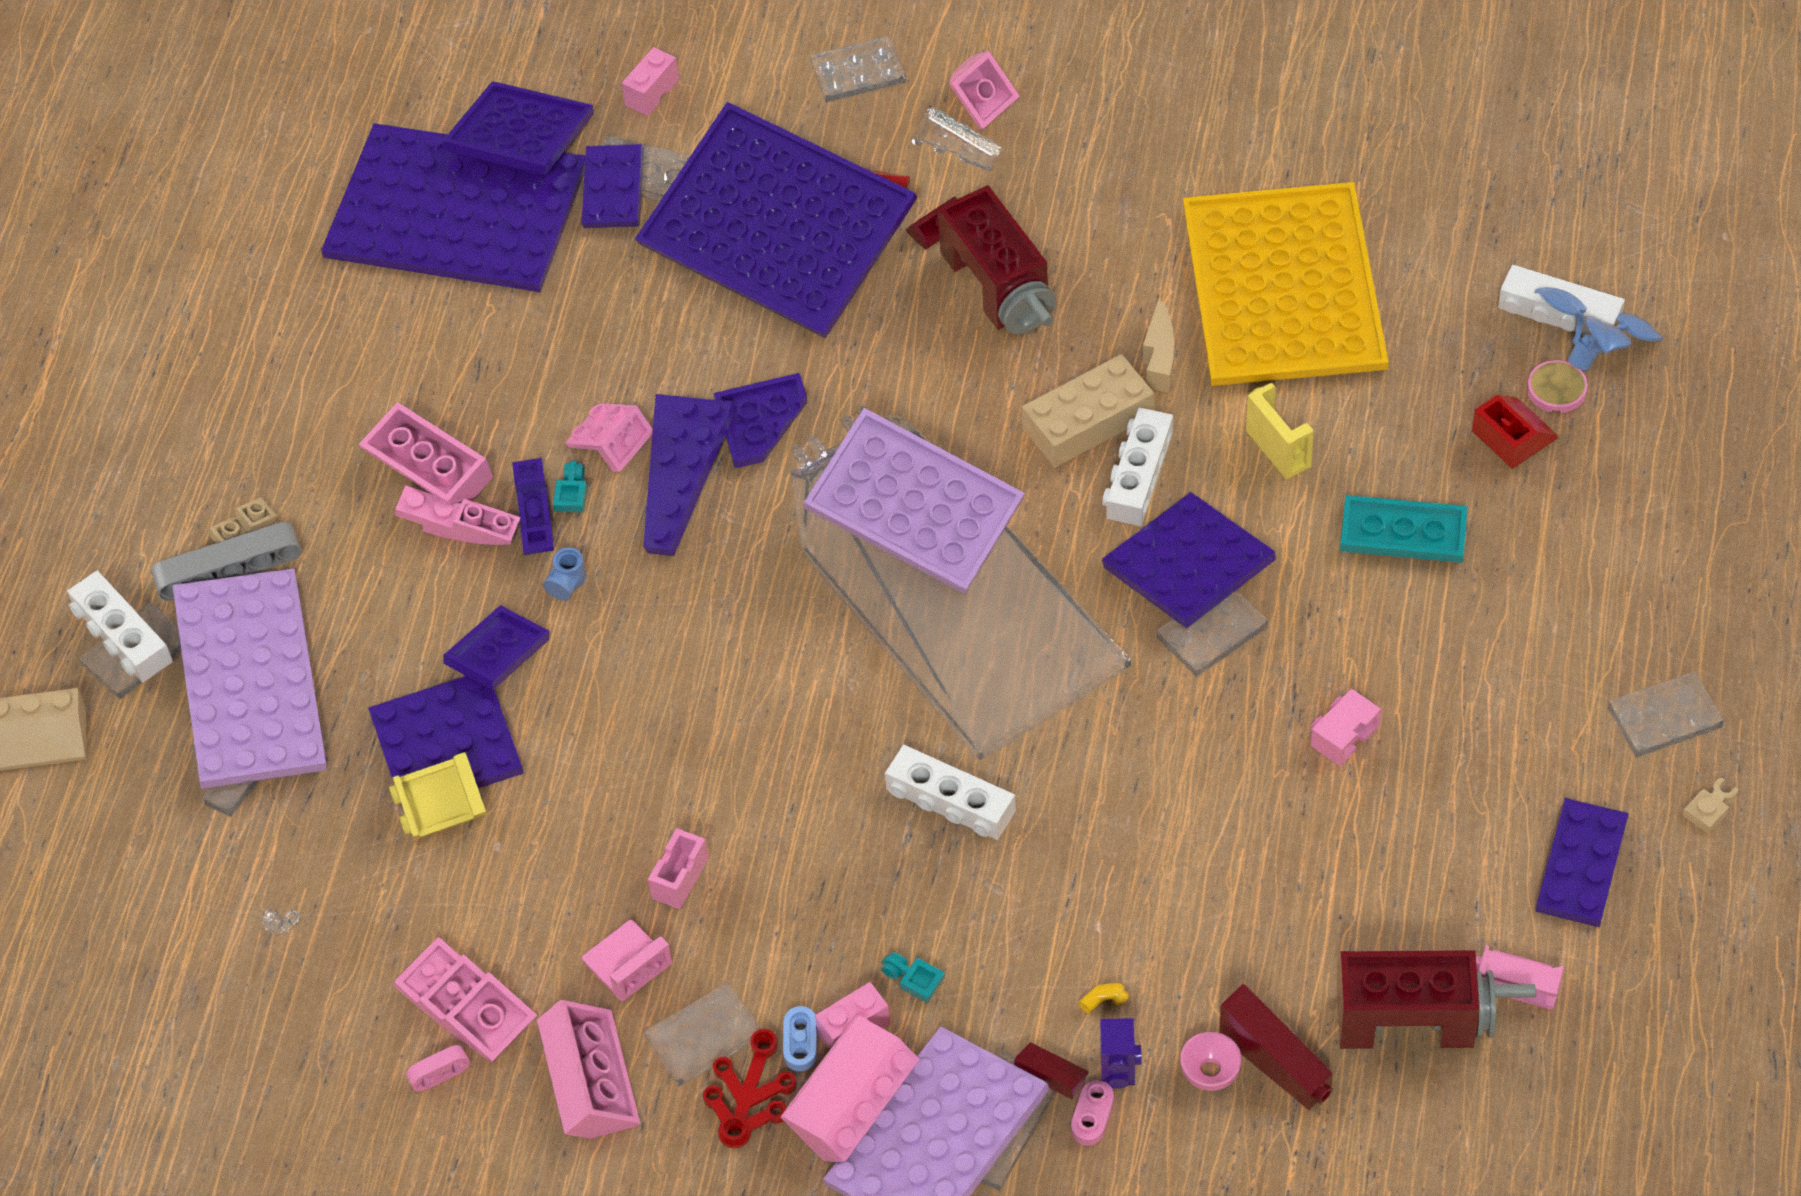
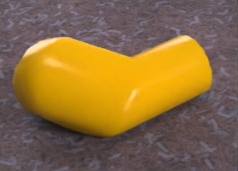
(1103, 992)

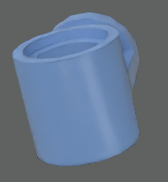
(561, 580)

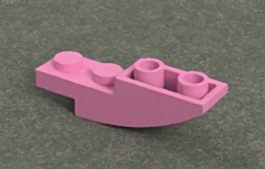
(457, 521)

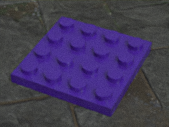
(518, 128)
(1188, 559)
(444, 723)

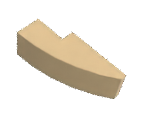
(1159, 350)

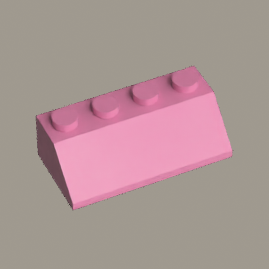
(427, 456)
(587, 1070)
(849, 1089)

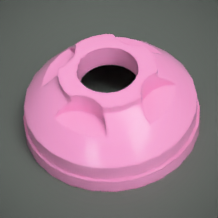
(1210, 1048)

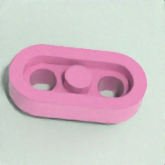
(1092, 1110)

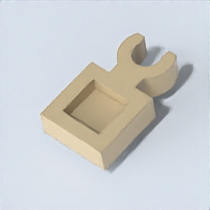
(1710, 808)

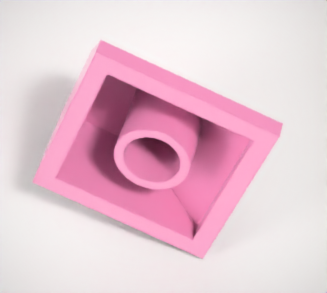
(982, 88)

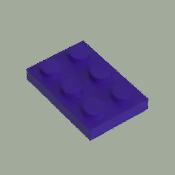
(612, 186)
(496, 647)

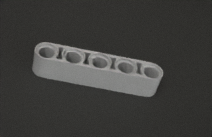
(228, 558)

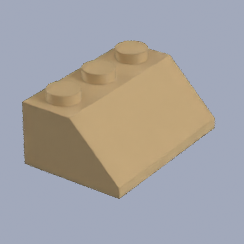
(42, 729)

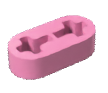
(437, 1068)

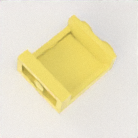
(1284, 447)
(438, 797)

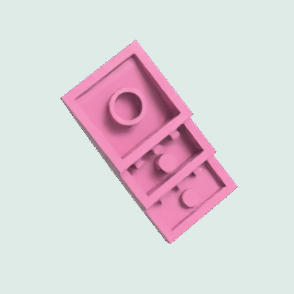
(464, 1000)

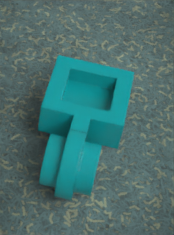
(572, 491)
(918, 980)

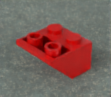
(1511, 429)

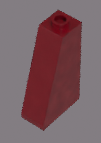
(1274, 1048)

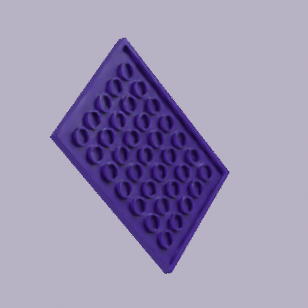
(451, 212)
(776, 219)

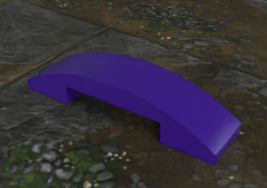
(533, 506)

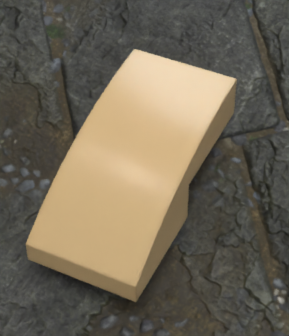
(247, 519)

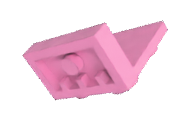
(614, 432)
(628, 959)

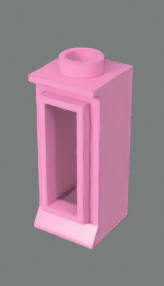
(1519, 970)

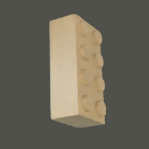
(1086, 410)

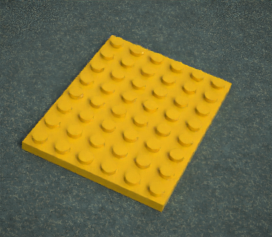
(1284, 284)

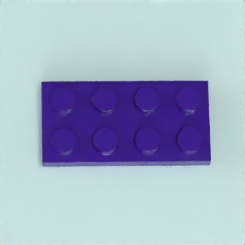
(1582, 862)

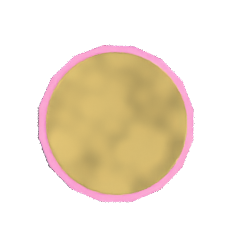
(1557, 386)

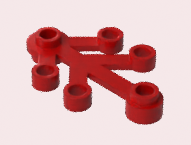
(748, 1094)

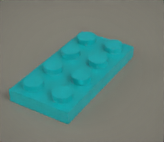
(1403, 528)

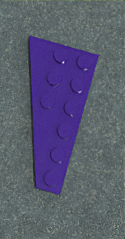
(682, 454)

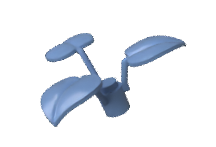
(1604, 336)

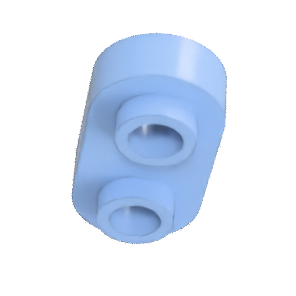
(799, 1041)

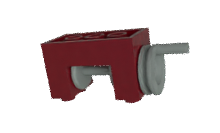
(1012, 271)
(1418, 990)

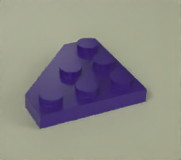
(761, 416)

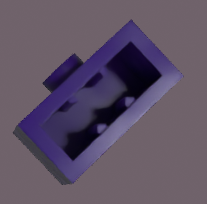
(1118, 1052)

